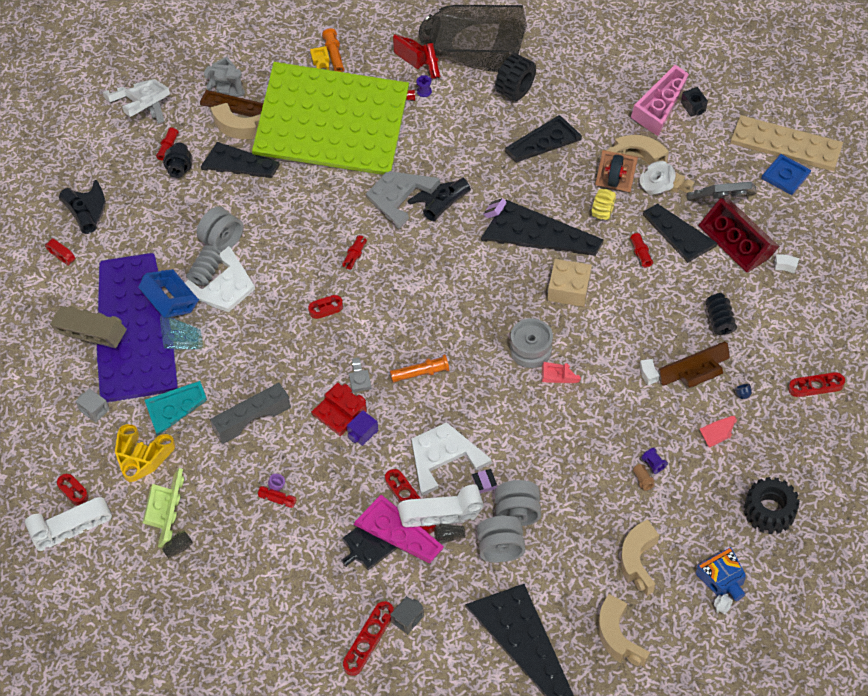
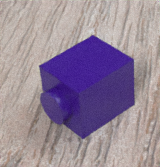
(362, 428)

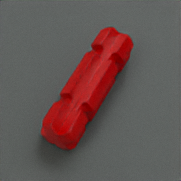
(277, 496)

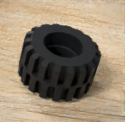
(515, 77)
(766, 518)

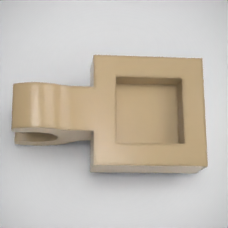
(682, 184)

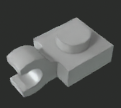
(156, 111)
(359, 379)

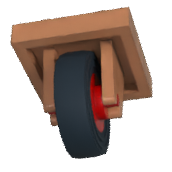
(616, 171)

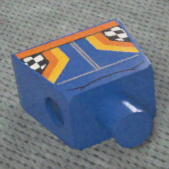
(723, 574)

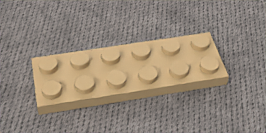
(787, 141)

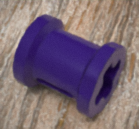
(424, 88)
(654, 460)

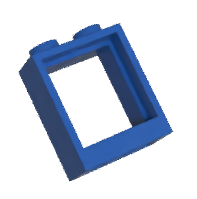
(183, 300)

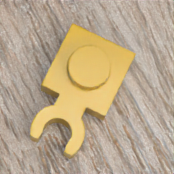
(320, 57)

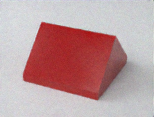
(409, 50)

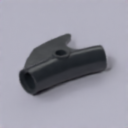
(441, 197)
(85, 206)

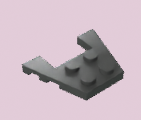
(721, 190)

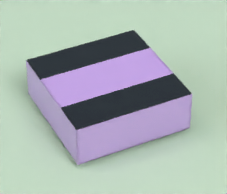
(495, 208)
(484, 480)

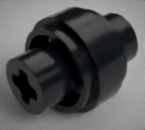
(177, 160)

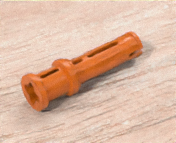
(333, 47)
(428, 367)

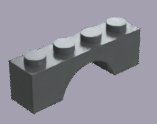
(232, 421)

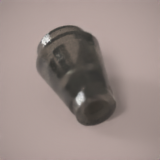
(446, 533)
(178, 544)

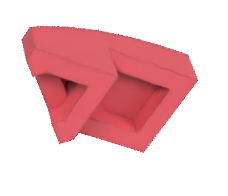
(558, 373)
(718, 431)

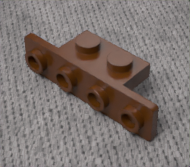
(696, 367)

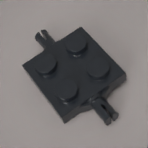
(366, 548)

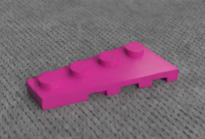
(384, 522)

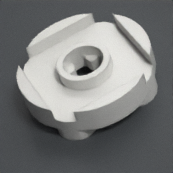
(665, 182)

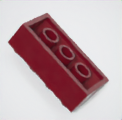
(738, 235)

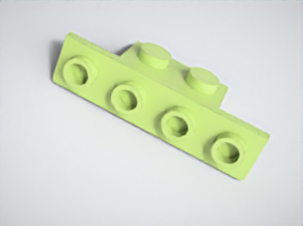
(161, 507)

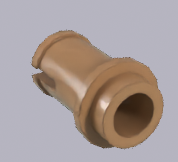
(644, 478)

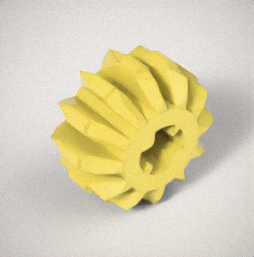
(603, 204)

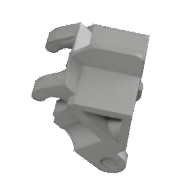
(224, 77)

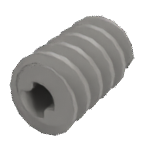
(204, 266)

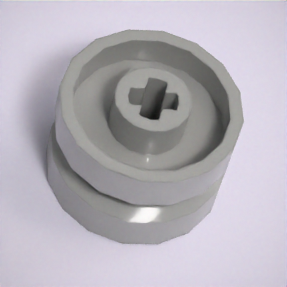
(219, 229)
(531, 343)
(518, 500)
(501, 539)

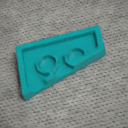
(174, 405)

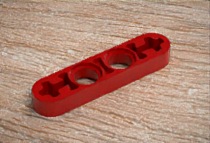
(403, 485)
(366, 637)

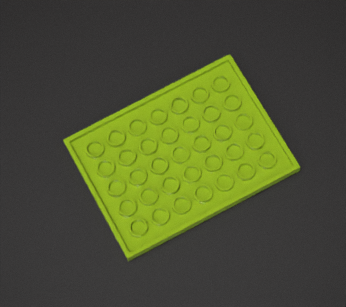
(331, 118)

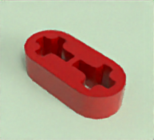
(60, 251)
(325, 306)
(69, 492)

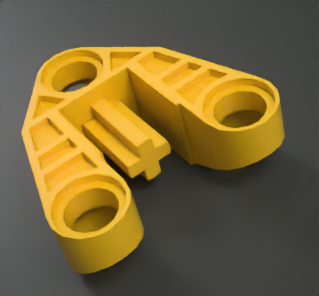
(142, 457)

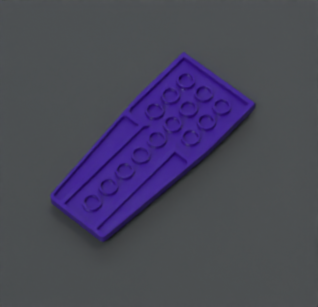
(140, 361)

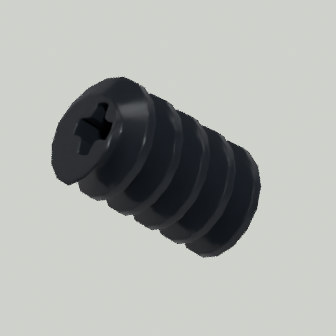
(721, 314)

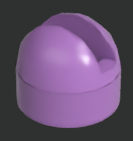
(276, 482)

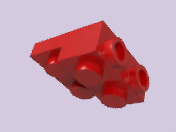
(339, 408)

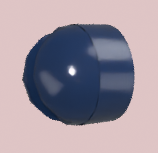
(743, 391)

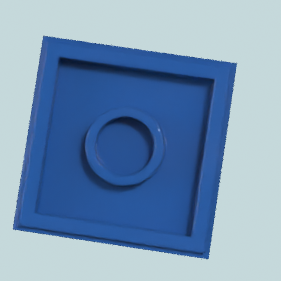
(786, 174)

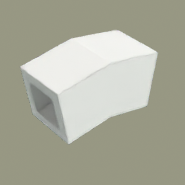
(786, 263)
(648, 371)

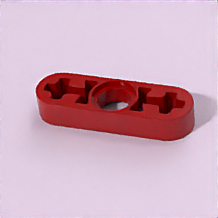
(823, 379)

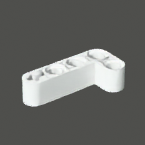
(441, 509)
(67, 524)

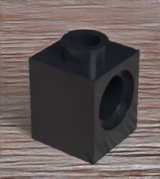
(694, 101)

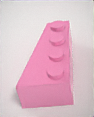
(660, 100)

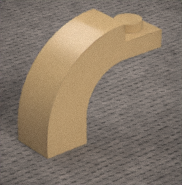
(233, 125)
(641, 147)
(637, 541)
(612, 637)

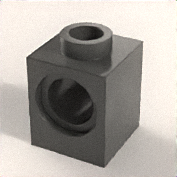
(407, 614)

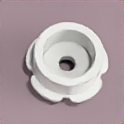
(723, 603)

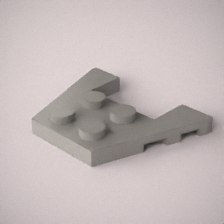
(394, 189)

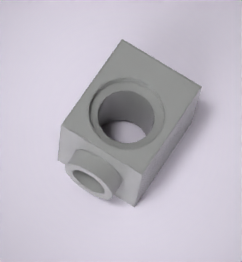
(92, 405)

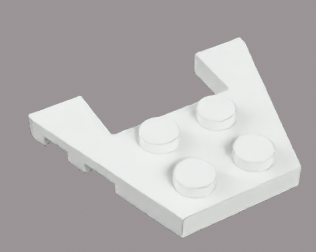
(142, 94)
(228, 288)
(439, 448)

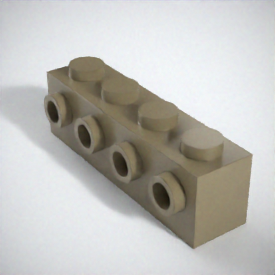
(88, 326)

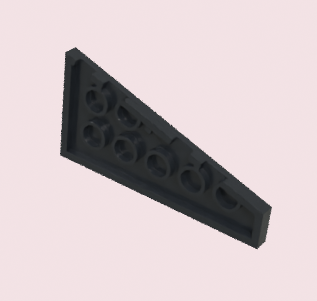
(534, 230)
(520, 633)

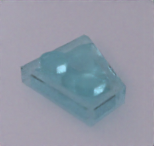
(179, 334)

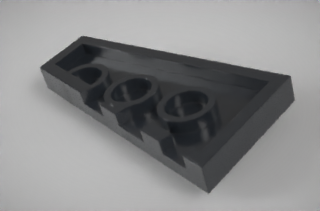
(545, 138)
(238, 161)
(679, 234)

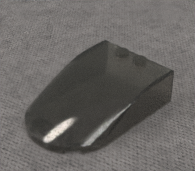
(475, 34)

